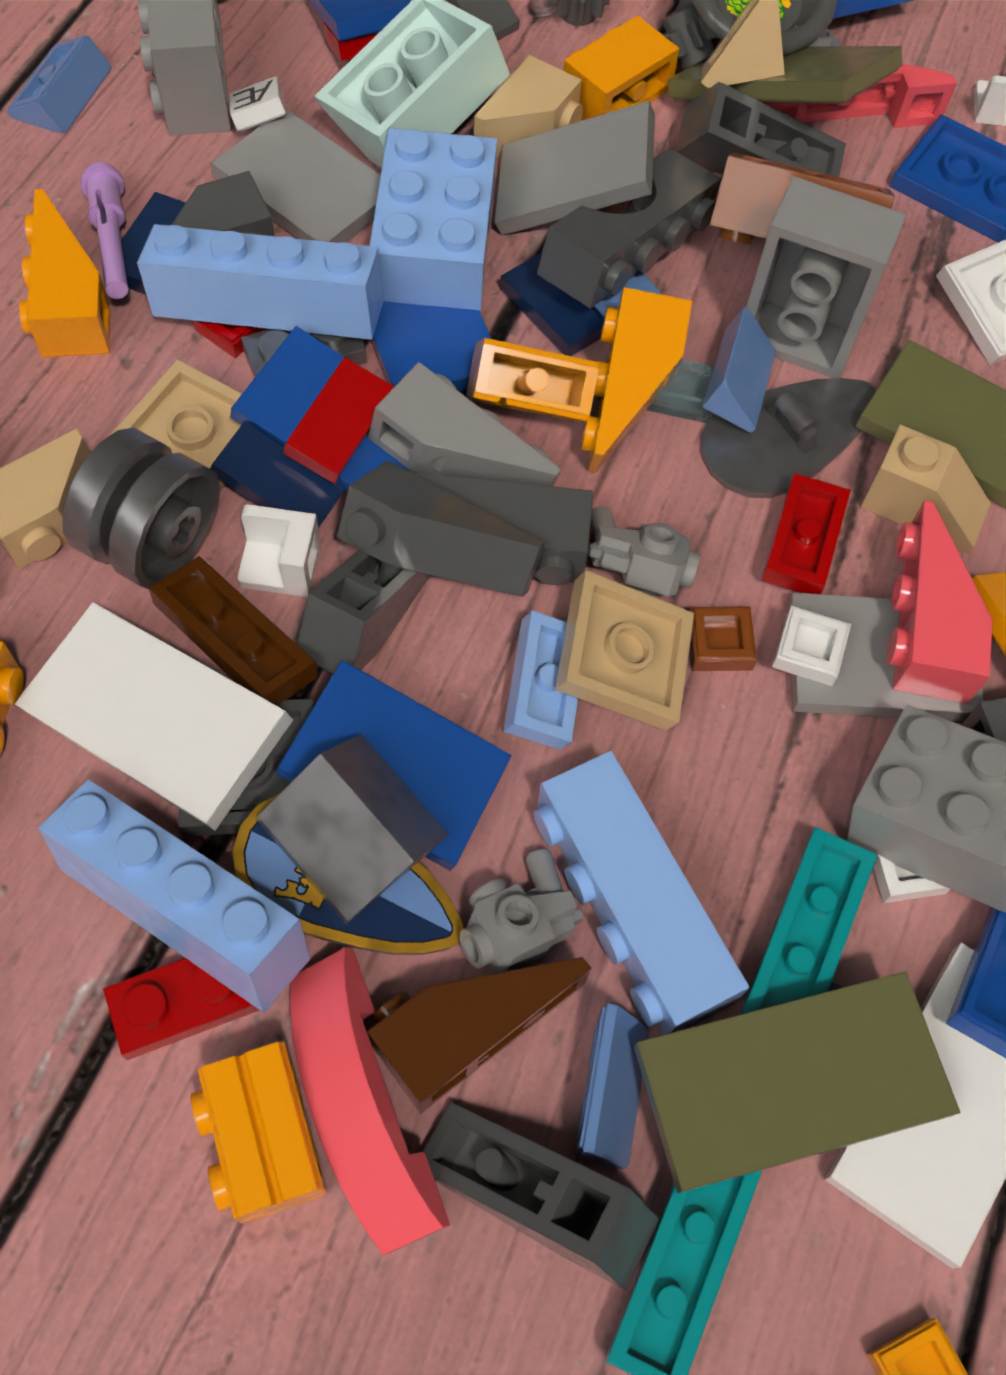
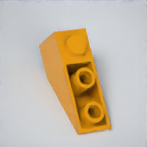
(65, 291)
(644, 352)

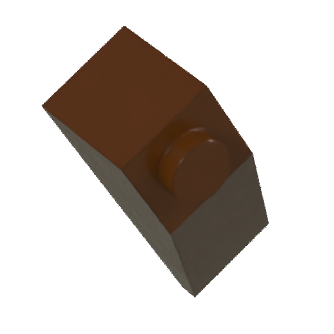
(462, 1024)

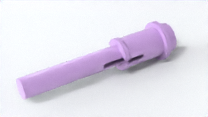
(104, 188)

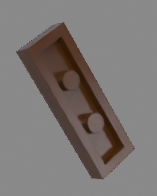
(233, 632)

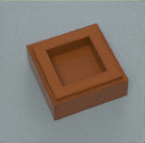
(722, 639)

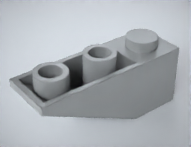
(443, 432)

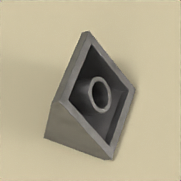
(351, 826)

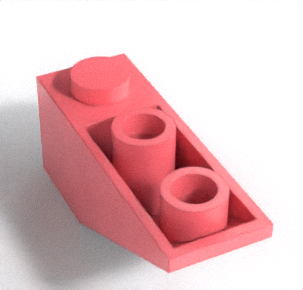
(942, 620)

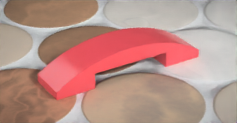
(908, 96)
(352, 1110)

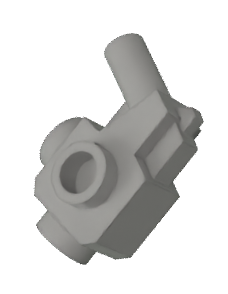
(649, 558)
(519, 927)

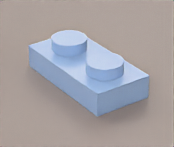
(534, 705)

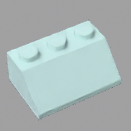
(415, 75)

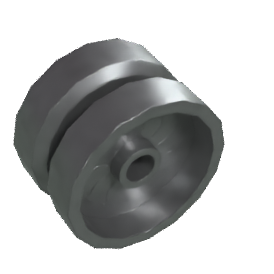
(140, 507)

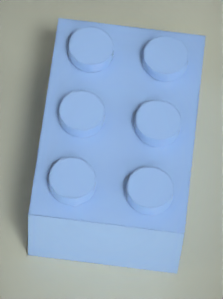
(434, 217)

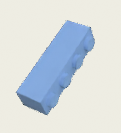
(262, 281)
(177, 894)
(638, 895)

